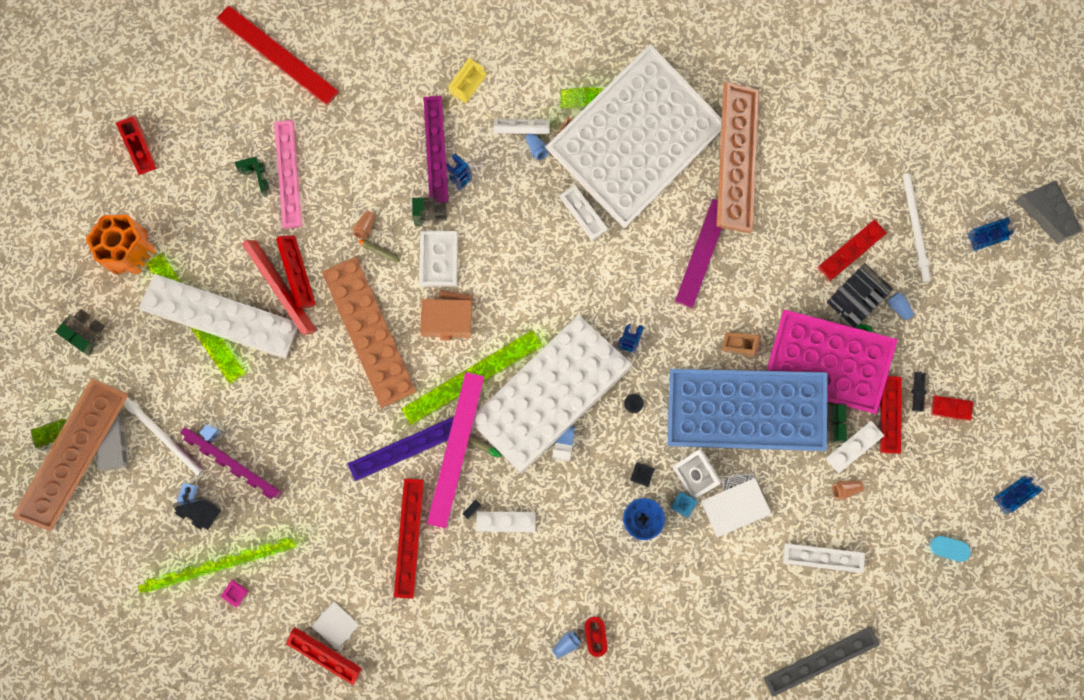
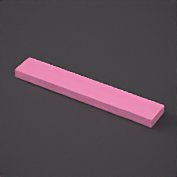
(288, 174)

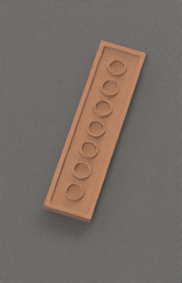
(737, 158)
(369, 332)
(70, 454)

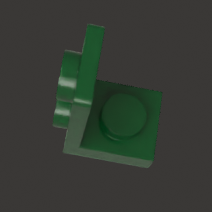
(252, 164)

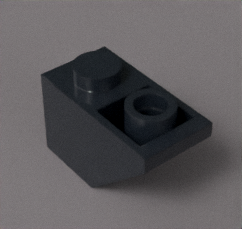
(199, 510)

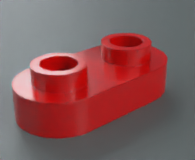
(596, 636)

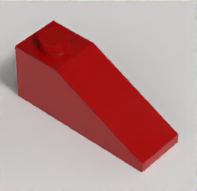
(136, 144)

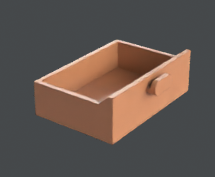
(446, 318)

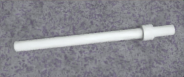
(923, 262)
(134, 408)

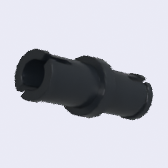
(919, 392)

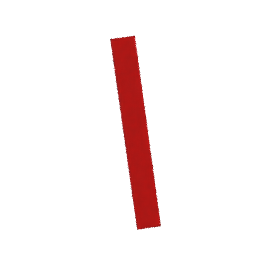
(277, 55)

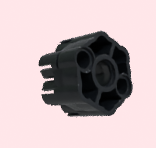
(859, 295)

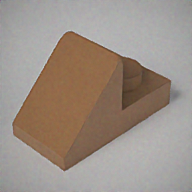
(741, 344)

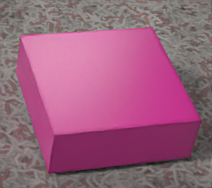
(234, 593)

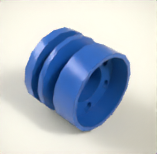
(651, 527)

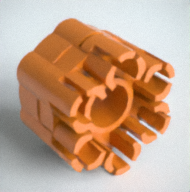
(119, 244)

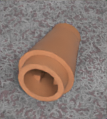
(364, 225)
(846, 489)

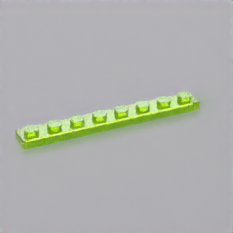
(212, 344)
(486, 367)
(210, 567)

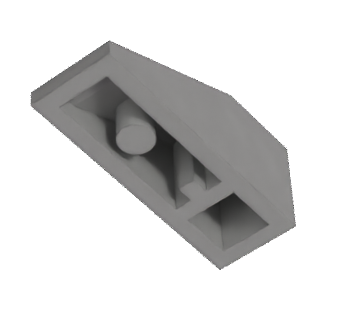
(113, 449)

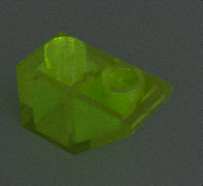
(578, 97)

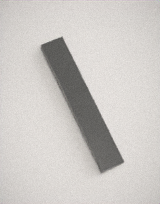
(821, 661)

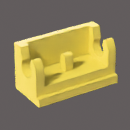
(467, 80)

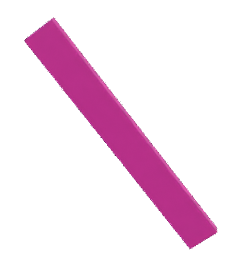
(455, 450)

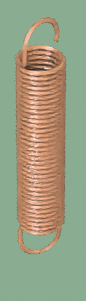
(454, 296)

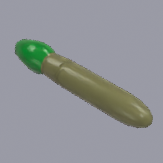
(483, 446)

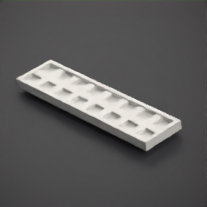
(219, 316)

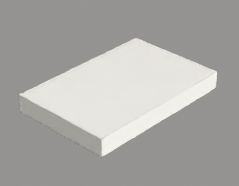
(438, 259)
(735, 507)

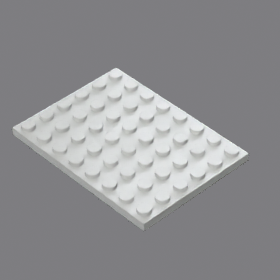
(636, 136)

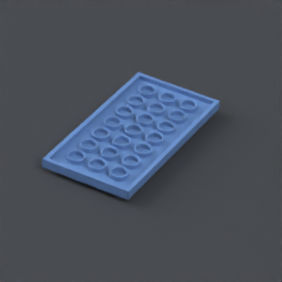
(748, 409)

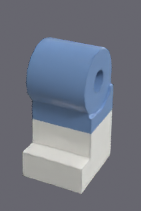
(564, 446)

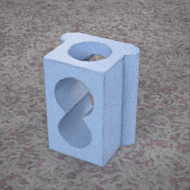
(208, 431)
(181, 497)

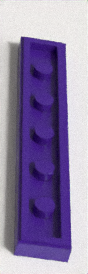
(401, 450)

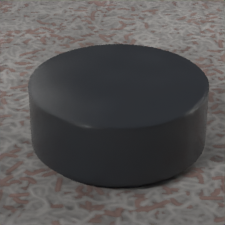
(633, 403)

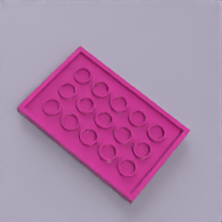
(851, 357)

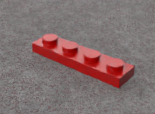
(852, 250)
(295, 271)
(891, 416)
(324, 656)

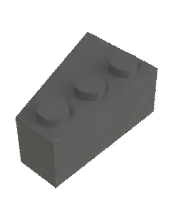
(1051, 211)

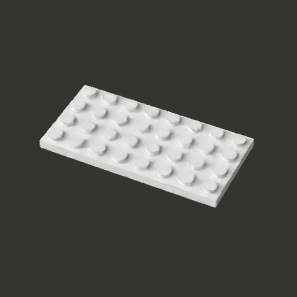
(550, 393)

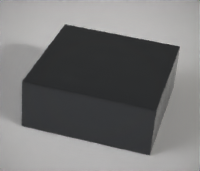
(642, 474)
(472, 509)

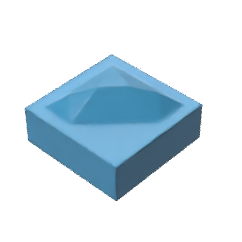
(684, 504)

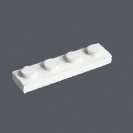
(824, 558)

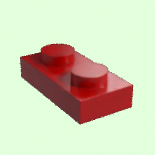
(952, 408)

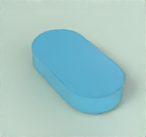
(950, 548)

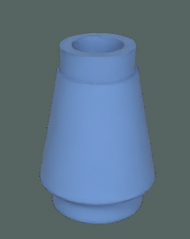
(536, 146)
(900, 305)
(567, 644)

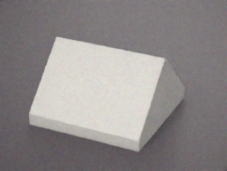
(697, 474)

